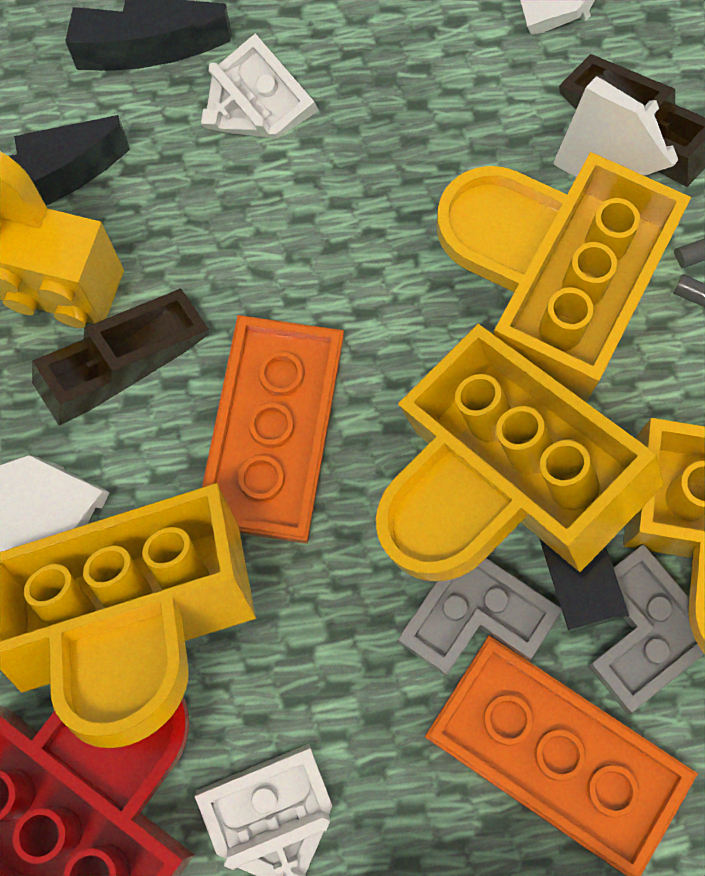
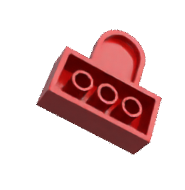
(81, 805)

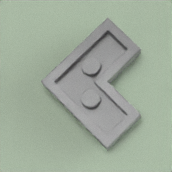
(482, 600)
(661, 634)

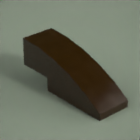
(677, 125)
(116, 354)

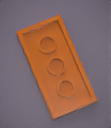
(274, 424)
(562, 757)

